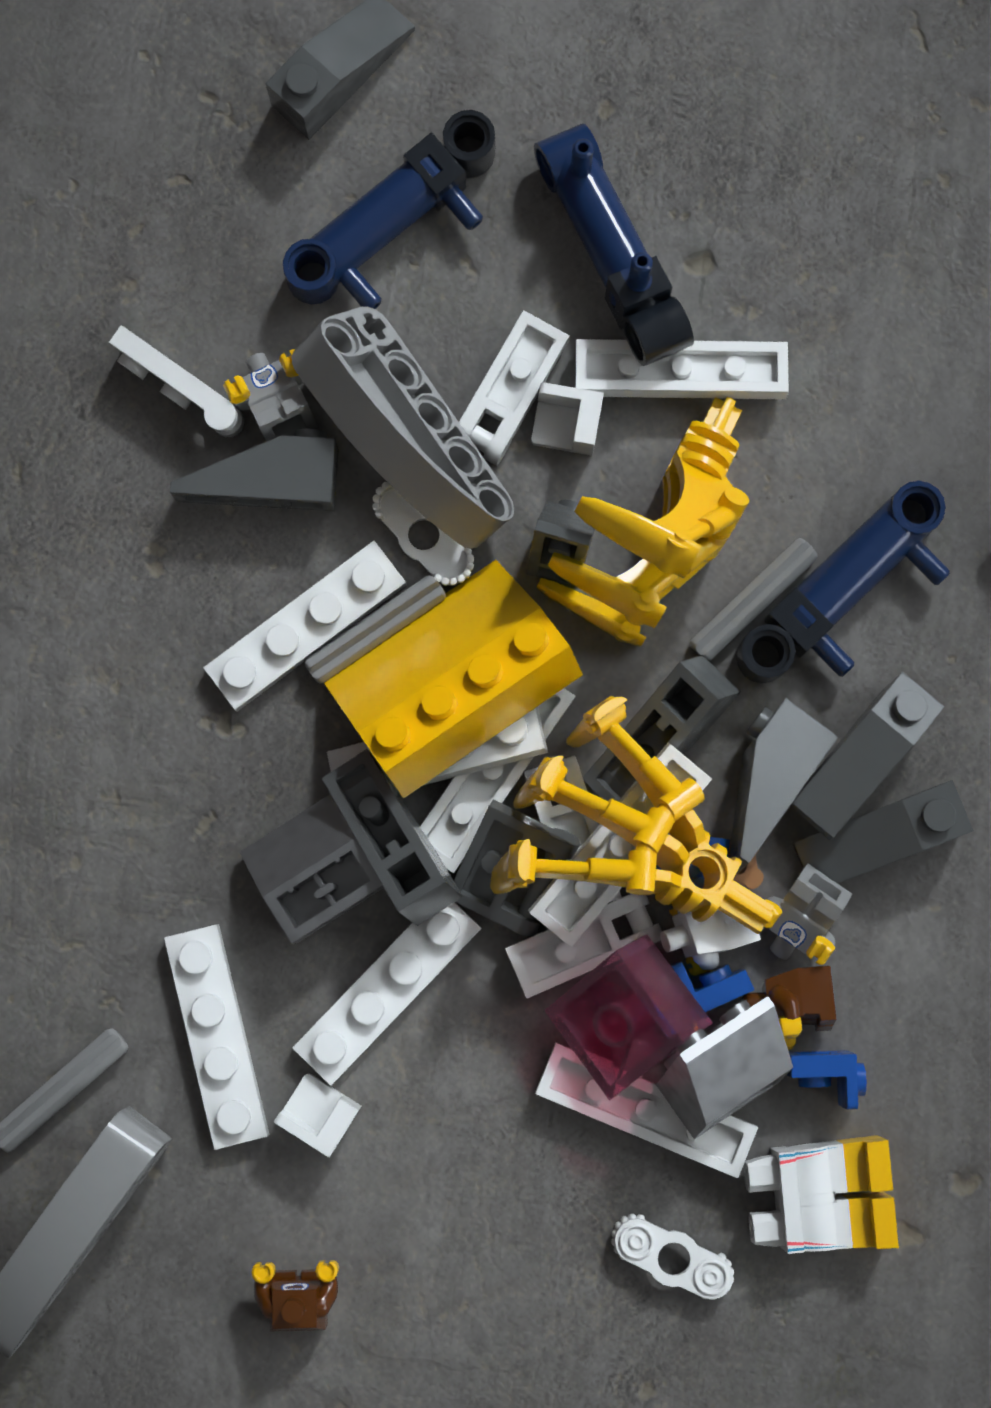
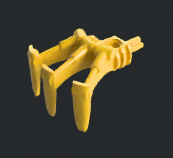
(694, 526)
(646, 832)

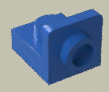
(717, 985)
(817, 1068)

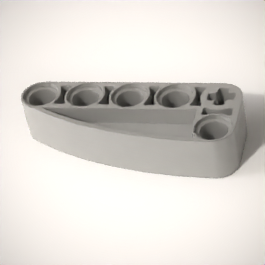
(401, 424)
(75, 1222)

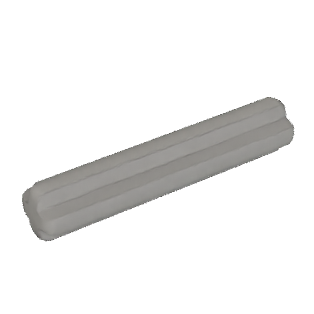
(753, 599)
(375, 629)
(61, 1089)

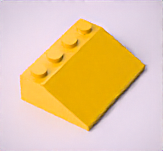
(454, 677)

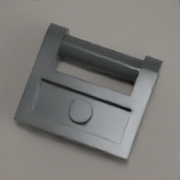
(498, 831)

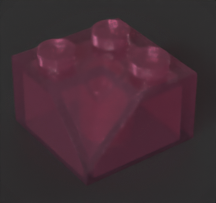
(627, 1016)

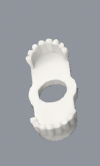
(445, 561)
(641, 1242)

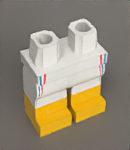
(805, 1199)

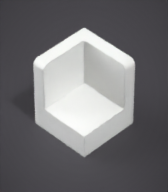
(567, 418)
(318, 1114)

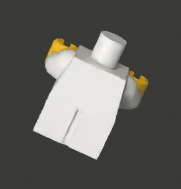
(705, 939)

